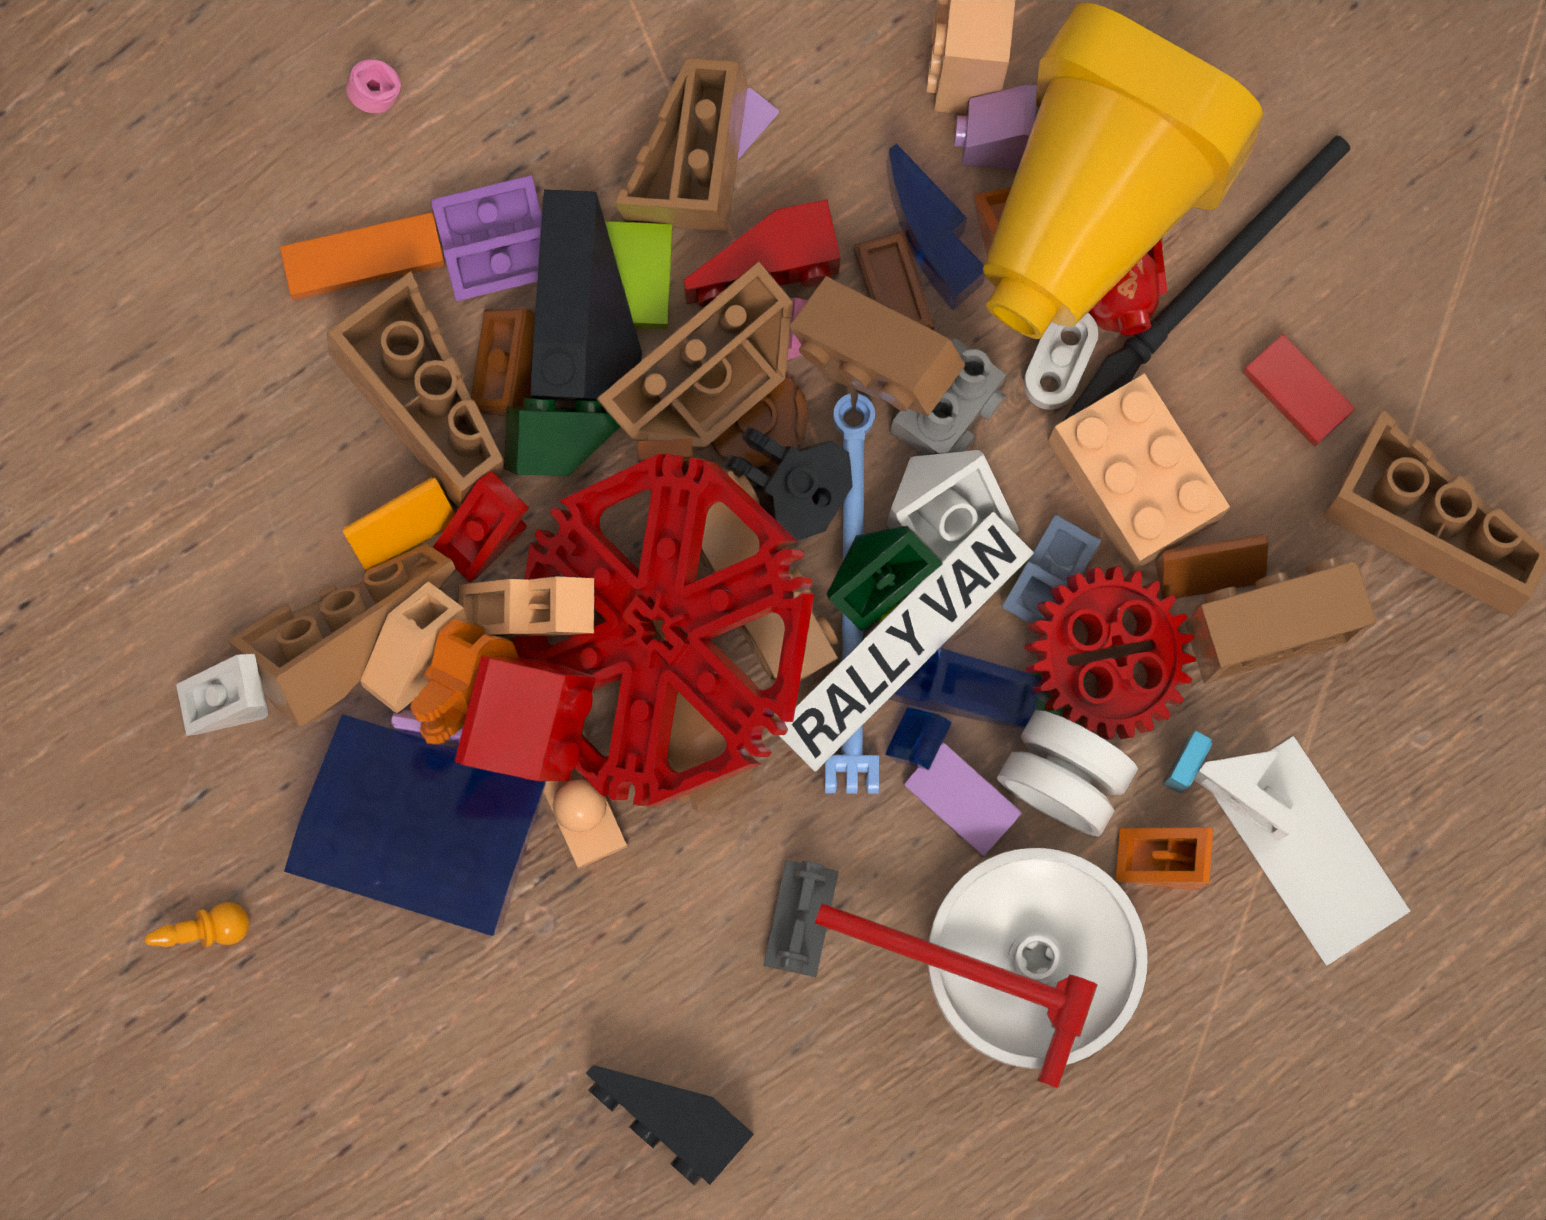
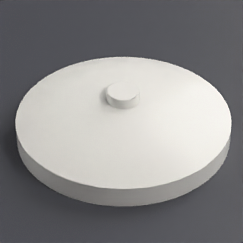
(1043, 920)

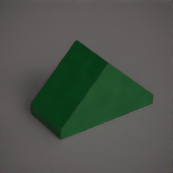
(880, 572)

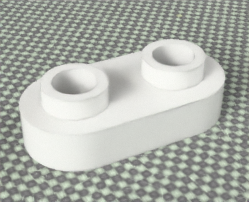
(1060, 362)

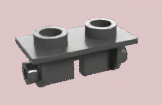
(794, 938)

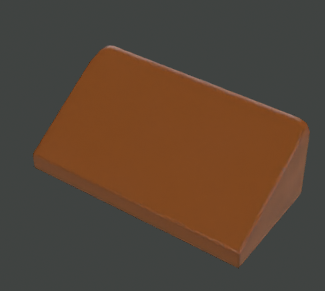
(504, 360)
(1212, 566)

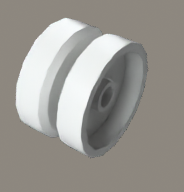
(1067, 773)

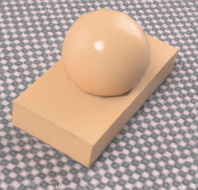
(584, 819)

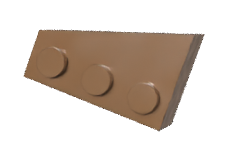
(693, 153)
(875, 348)

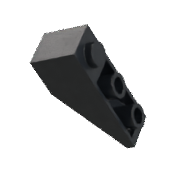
(687, 1122)

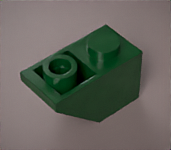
(551, 438)

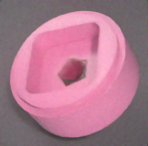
(373, 86)

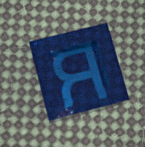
(918, 738)

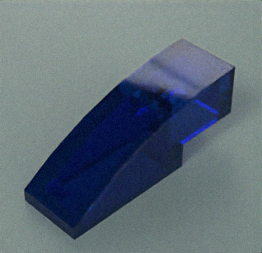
(933, 230)
(971, 689)

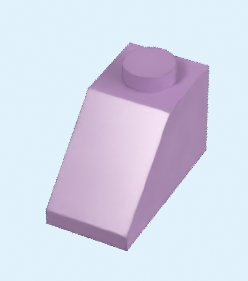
(997, 127)

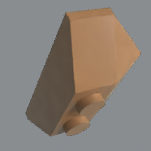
(709, 366)

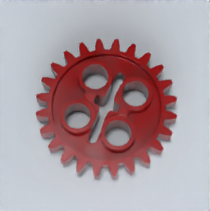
(1100, 605)

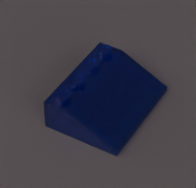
(415, 827)

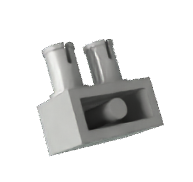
(948, 426)

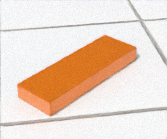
(362, 256)

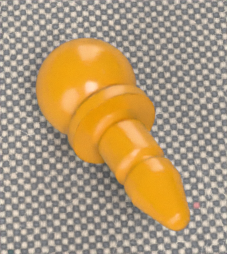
(224, 924)

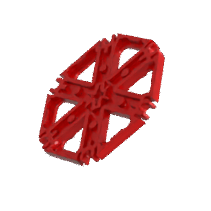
(705, 608)

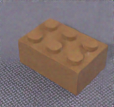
(1279, 619)

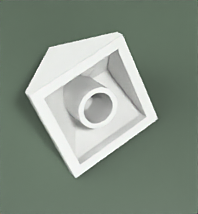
(948, 499)

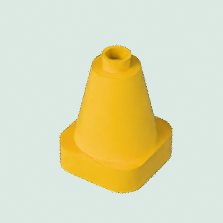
(1113, 161)

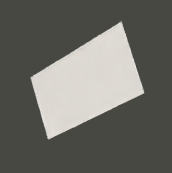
(1323, 863)

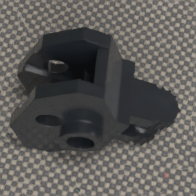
(792, 479)

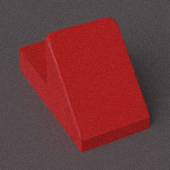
(482, 527)

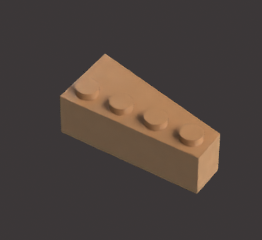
(731, 541)

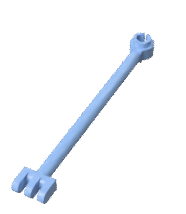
(852, 755)

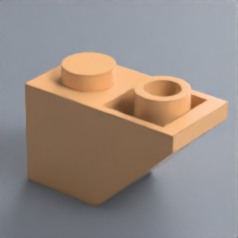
(408, 646)

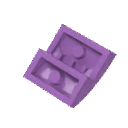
(490, 237)

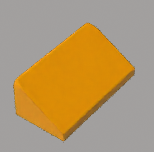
(400, 524)

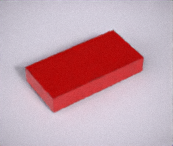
(1298, 390)

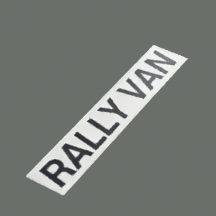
(905, 641)

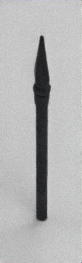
(1123, 364)

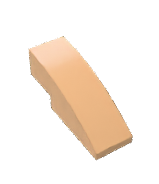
(530, 606)

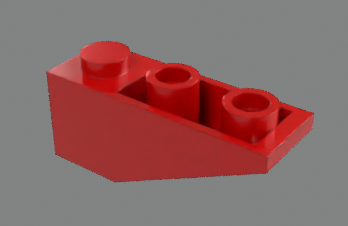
(789, 243)

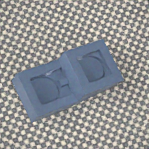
(1060, 553)

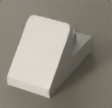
(223, 696)
(1236, 784)

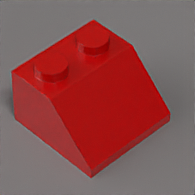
(525, 718)

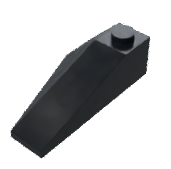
(581, 311)

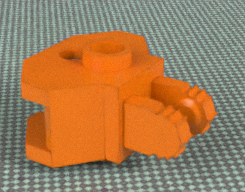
(451, 677)

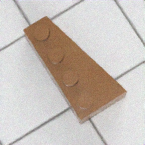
(414, 384)
(1434, 520)

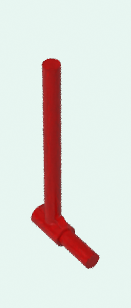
(1066, 1003)

